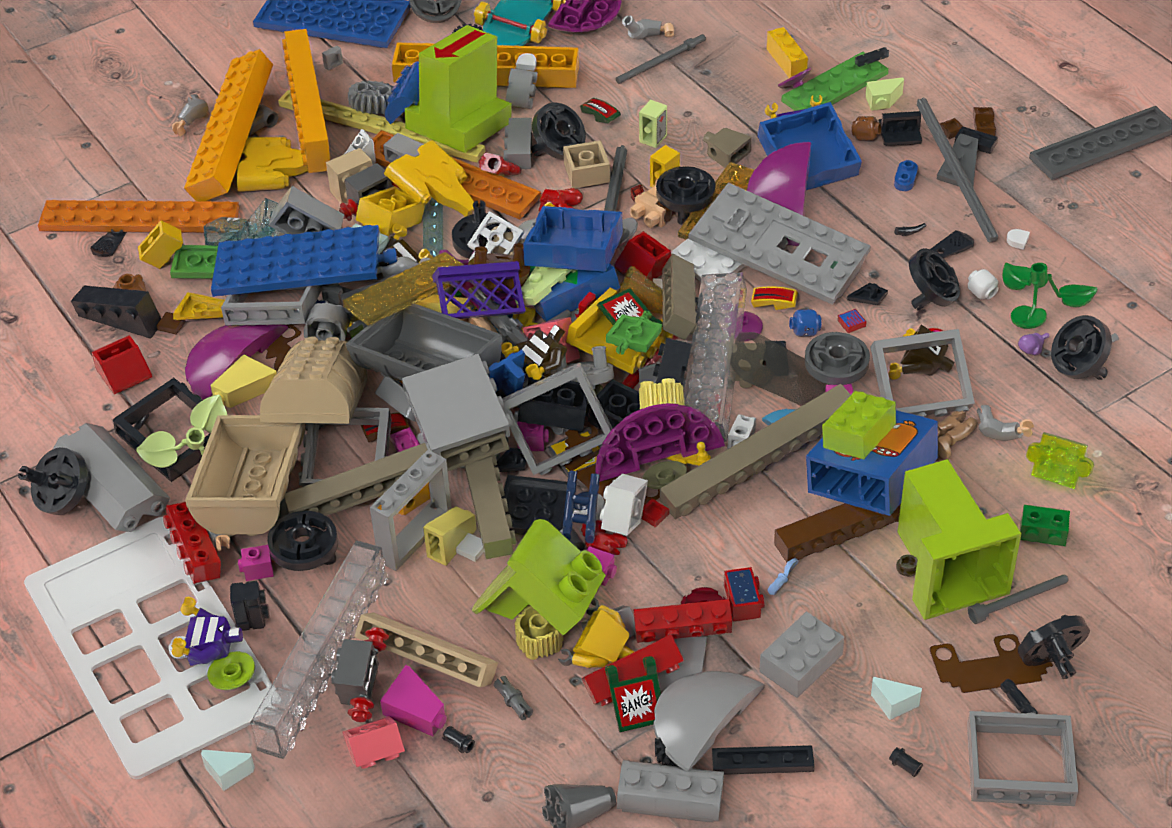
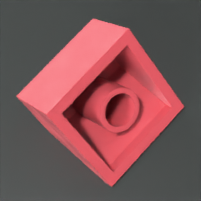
(374, 742)

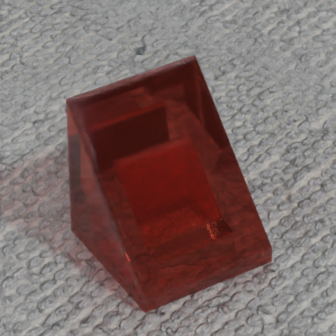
(635, 191)

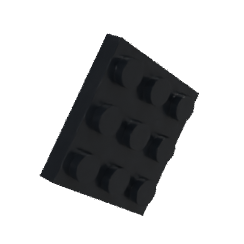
(534, 500)

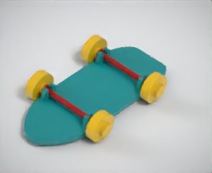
(516, 20)

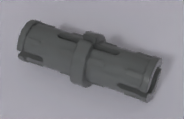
(513, 698)

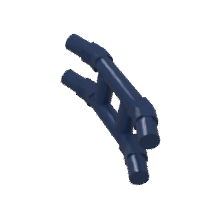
(591, 501)

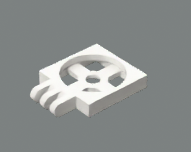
(491, 219)

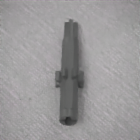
(508, 328)

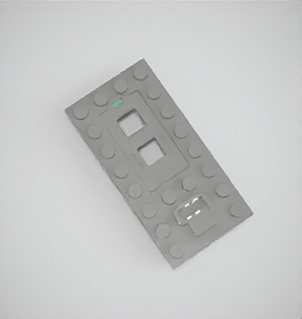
(753, 227)

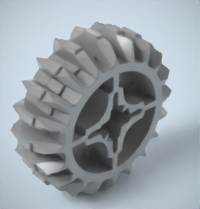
(369, 96)

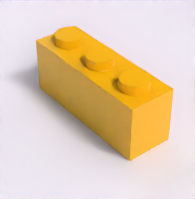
(786, 52)

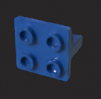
(508, 373)

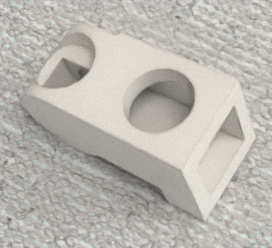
(741, 429)

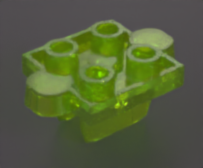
(1059, 460)

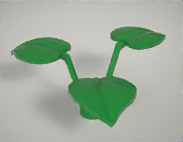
(1031, 317)

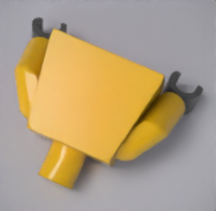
(601, 639)

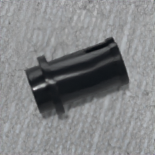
(463, 742)
(905, 761)

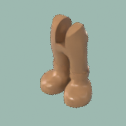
(954, 432)

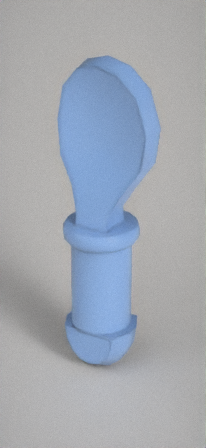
(782, 577)

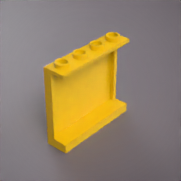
(591, 330)

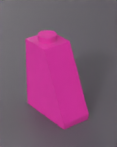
(413, 703)

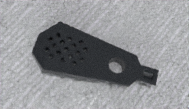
(113, 239)
(953, 244)

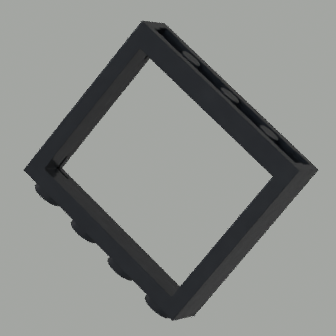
(125, 420)

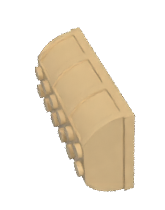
(314, 385)
(244, 474)

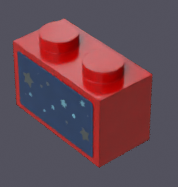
(742, 591)

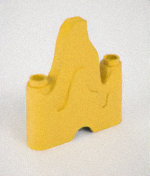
(268, 164)
(432, 176)

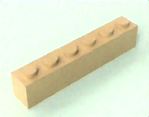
(430, 650)

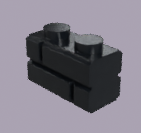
(249, 605)

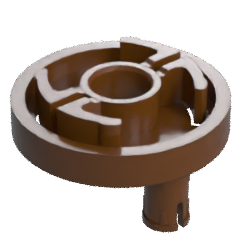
(482, 257)

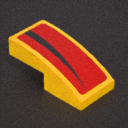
(778, 296)

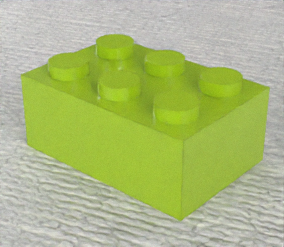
(859, 424)

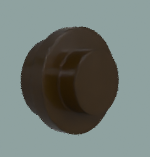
(907, 565)

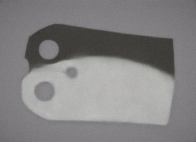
(784, 370)

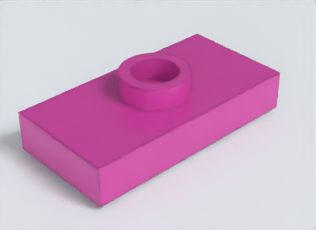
(404, 440)

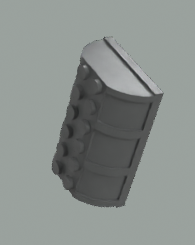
(419, 341)

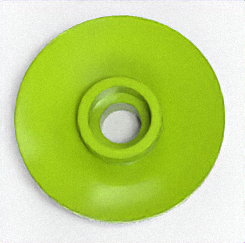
(231, 671)

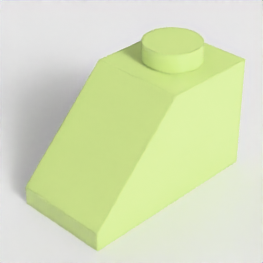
(884, 93)

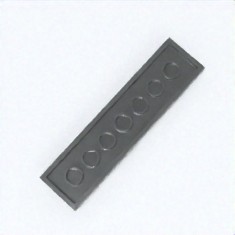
(1102, 142)

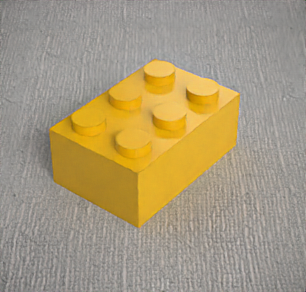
(388, 208)

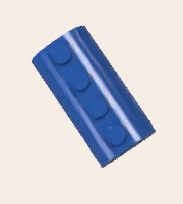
(404, 92)

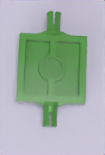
(634, 333)

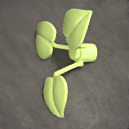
(160, 446)

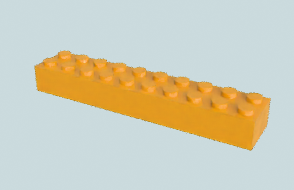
(554, 64)
(306, 101)
(228, 126)

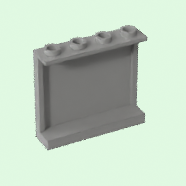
(456, 404)

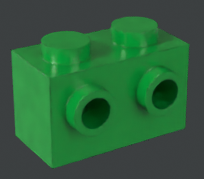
(1045, 525)

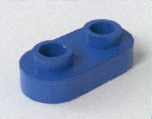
(905, 175)

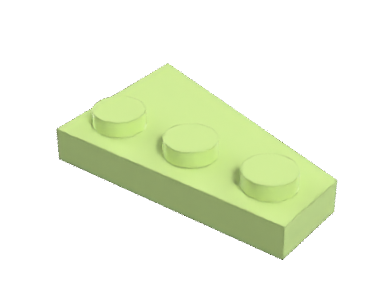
(540, 283)

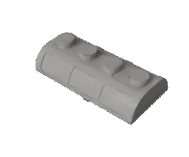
(670, 791)

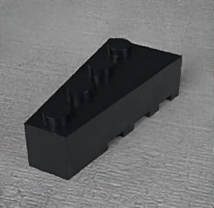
(118, 308)

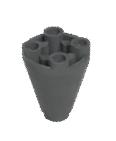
(576, 804)

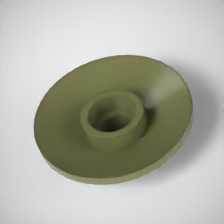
(664, 473)

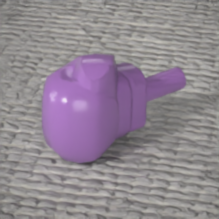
(1032, 343)

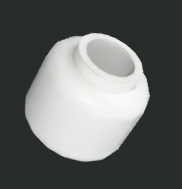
(983, 284)

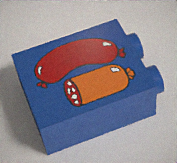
(879, 478)

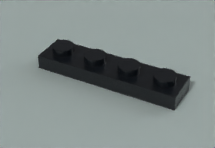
(763, 759)

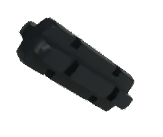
(872, 56)
(1017, 697)

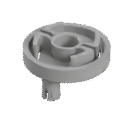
(597, 370)

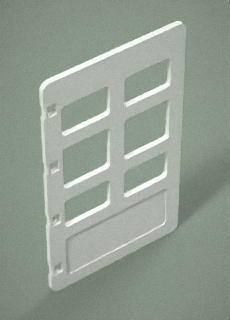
(114, 580)

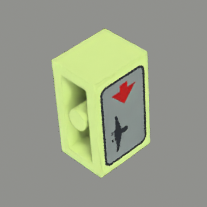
(653, 123)

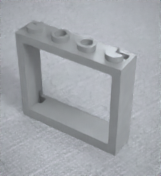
(265, 313)
(541, 387)
(940, 409)
(361, 416)
(399, 548)
(1023, 791)

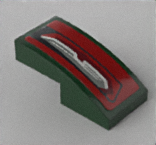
(601, 110)

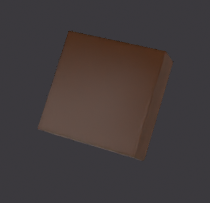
(951, 127)
(169, 325)

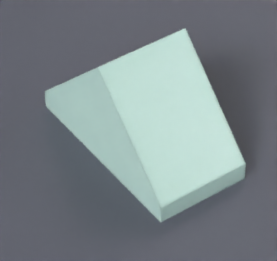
(895, 697)
(227, 767)

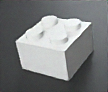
(623, 504)

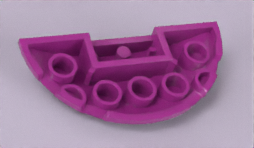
(584, 15)
(783, 178)
(222, 349)
(654, 435)

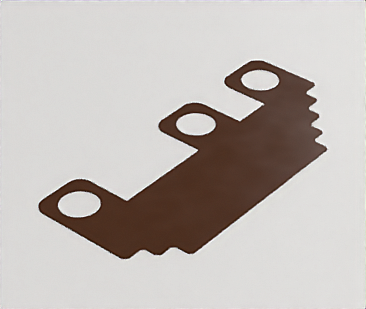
(585, 474)
(986, 672)

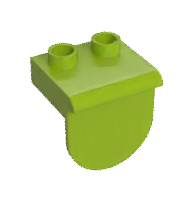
(546, 575)

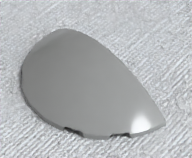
(697, 709)

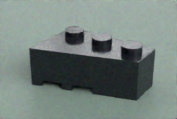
(673, 361)

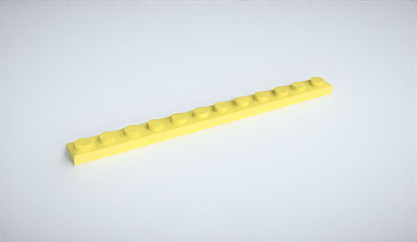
(375, 123)

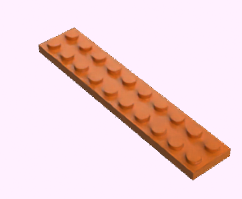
(496, 191)
(132, 215)

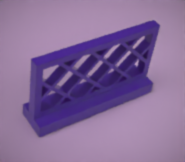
(476, 273)

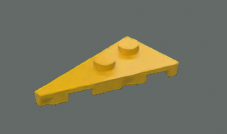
(198, 307)

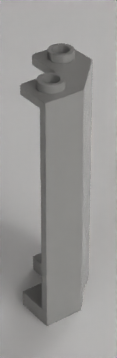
(115, 480)

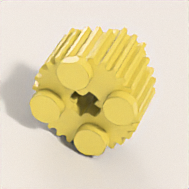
(660, 393)
(536, 635)

